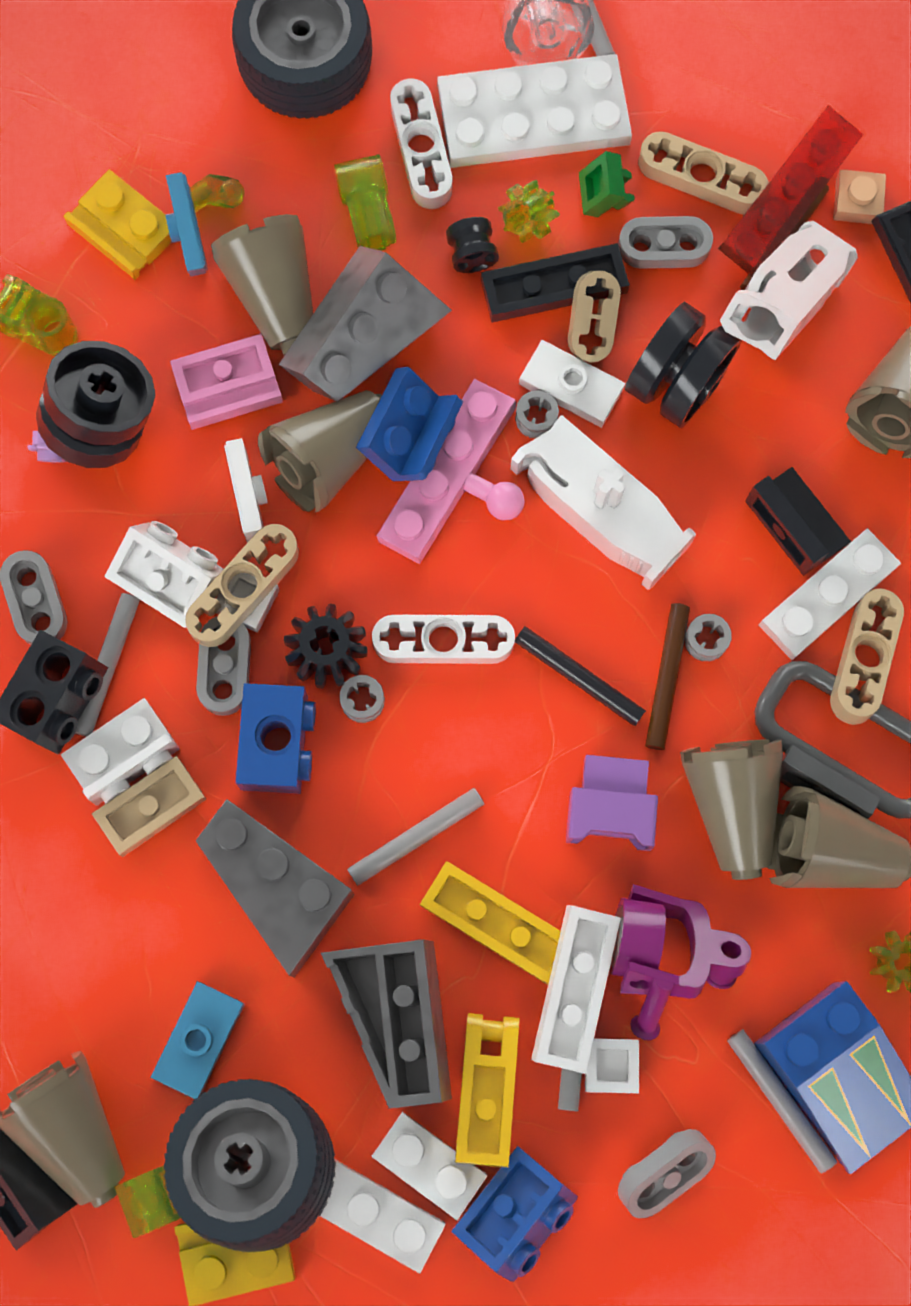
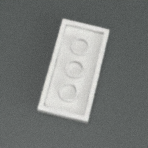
(534, 110)

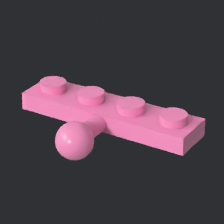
(430, 501)

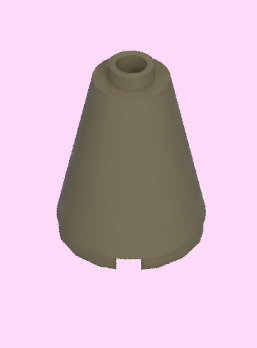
(269, 276)
(882, 404)
(318, 449)
(738, 801)
(834, 847)
(66, 1131)

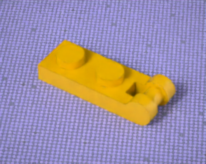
(487, 1093)

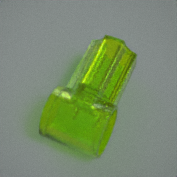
(365, 192)

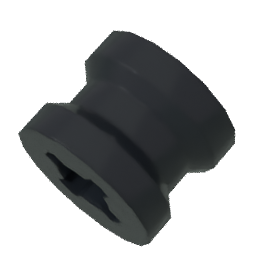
(472, 245)

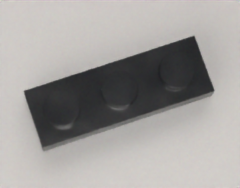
(549, 282)

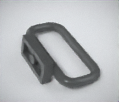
(813, 769)

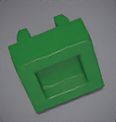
(603, 185)

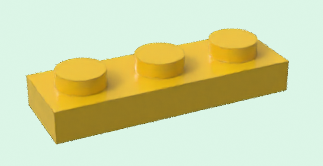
(493, 921)

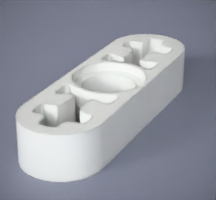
(427, 125)
(407, 624)

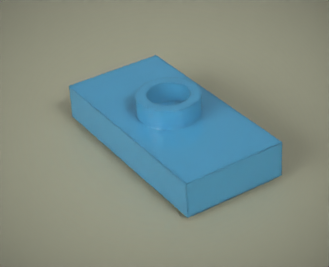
(184, 224)
(197, 1040)

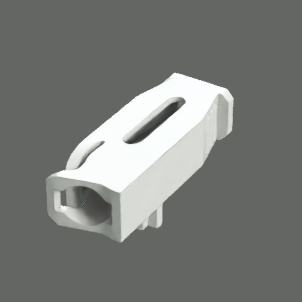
(789, 289)
(602, 501)

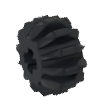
(307, 642)

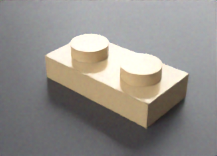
(149, 806)

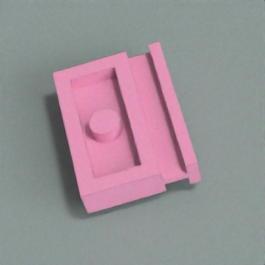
(226, 381)

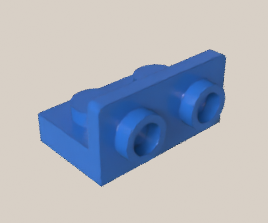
(408, 427)
(515, 1216)

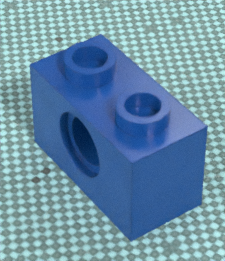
(263, 710)

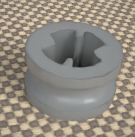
(540, 399)
(716, 623)
(348, 705)

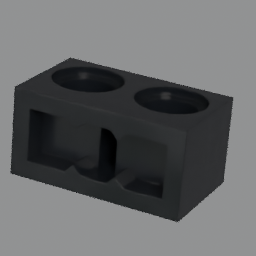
(40, 686)

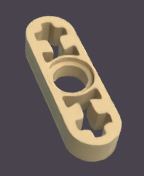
(696, 154)
(275, 565)
(850, 668)

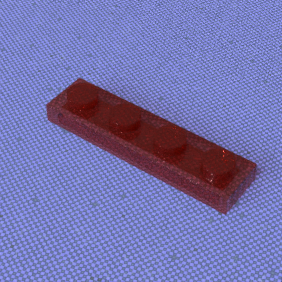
(791, 190)

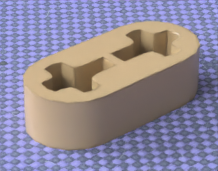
(605, 318)

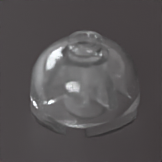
(546, 29)

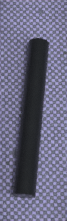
(580, 676)

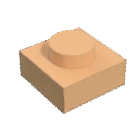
(859, 196)

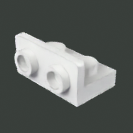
(162, 569)
(120, 752)

